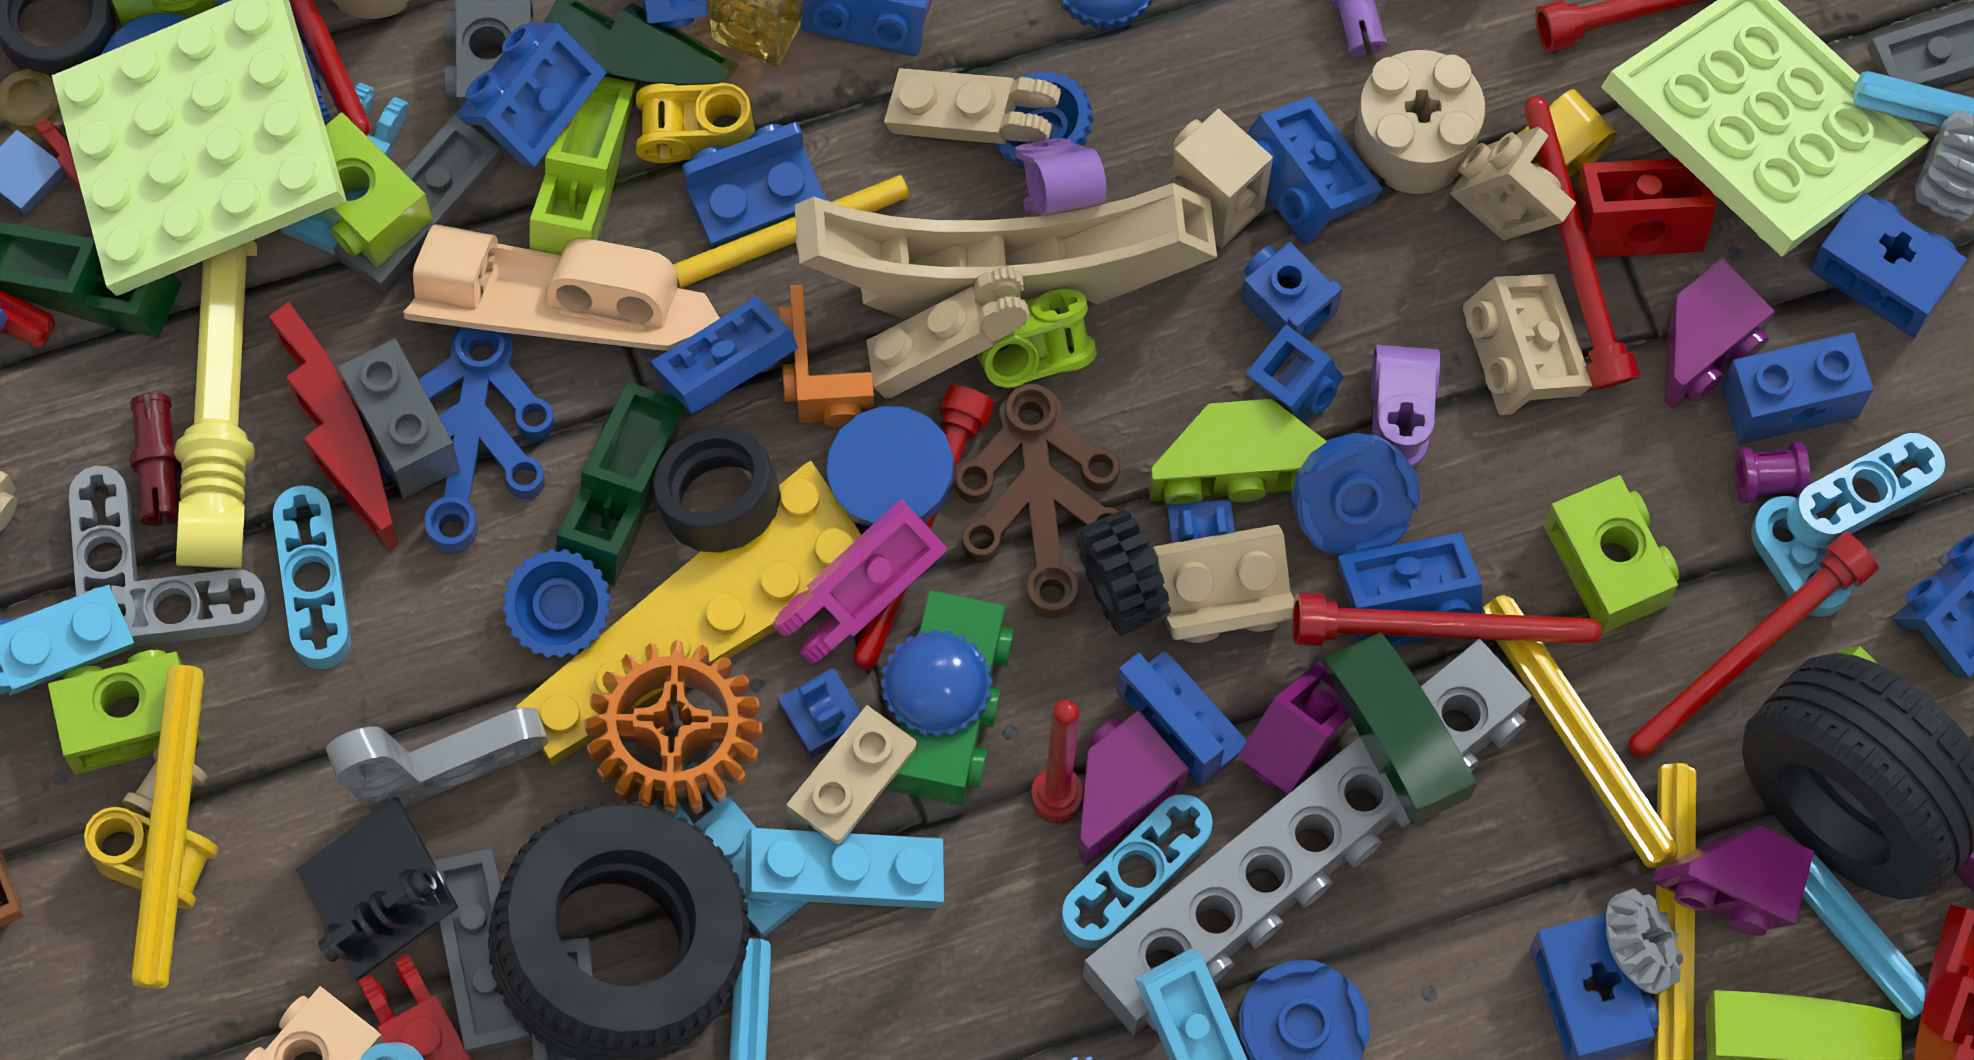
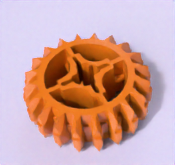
(650, 723)

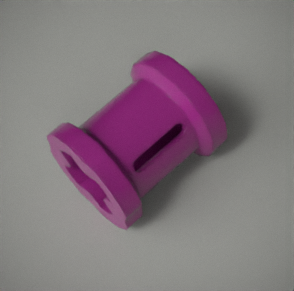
(1771, 472)

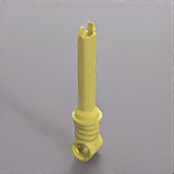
(214, 447)

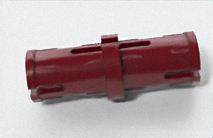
(155, 459)

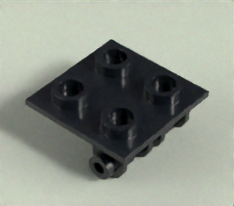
(375, 890)

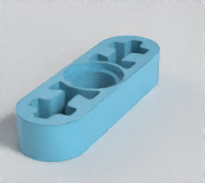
(1878, 469)
(288, 537)
(1158, 826)

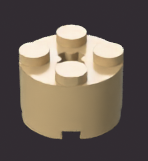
(1414, 90)

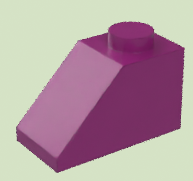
(1297, 731)
(1125, 781)

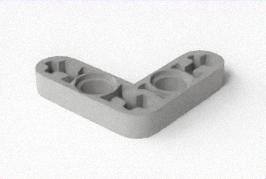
(141, 598)
(379, 768)

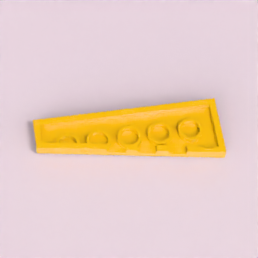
(710, 601)

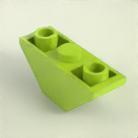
(1234, 453)

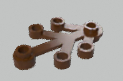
(1039, 488)

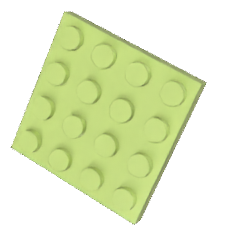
(1763, 117)
(197, 140)

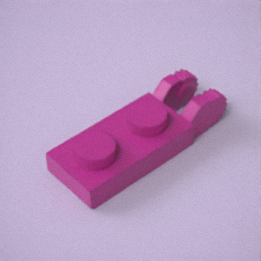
(862, 580)

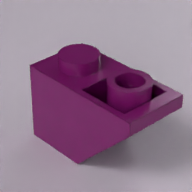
(1710, 327)
(1744, 876)

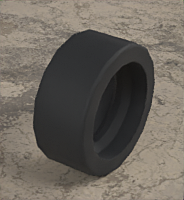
(61, 57)
(703, 452)

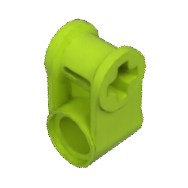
(1043, 343)

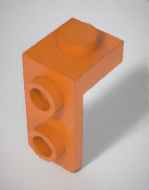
(820, 398)

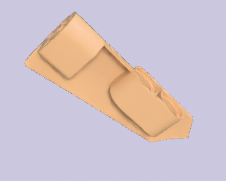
(583, 295)

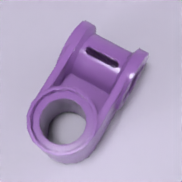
(1061, 176)
(1405, 397)

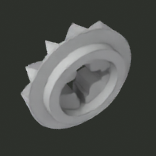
(1642, 941)

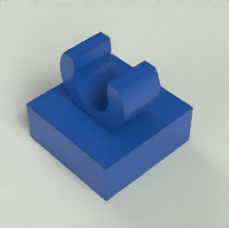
(1199, 520)
(819, 712)

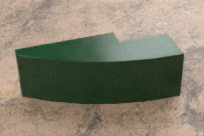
(640, 49)
(67, 277)
(619, 479)
(1400, 728)

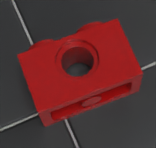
(1643, 208)

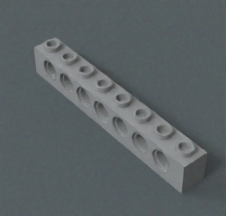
(1470, 684)

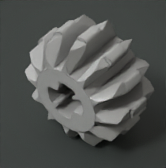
(1948, 170)

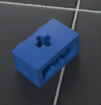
(1899, 292)
(1796, 388)
(1585, 1025)

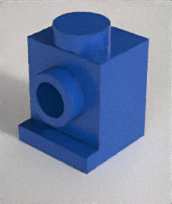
(1301, 308)
(1307, 382)

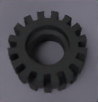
(1123, 572)

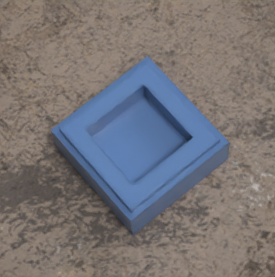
(26, 173)

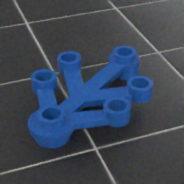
(473, 422)

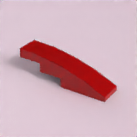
(339, 441)
(1948, 1006)

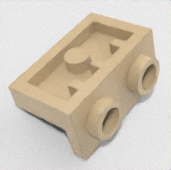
(1508, 190)
(1525, 341)
(1226, 583)
(850, 777)

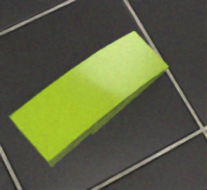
(582, 169)
(1798, 1028)

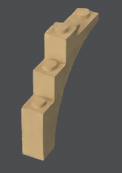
(921, 262)

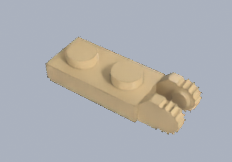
(969, 106)
(947, 332)

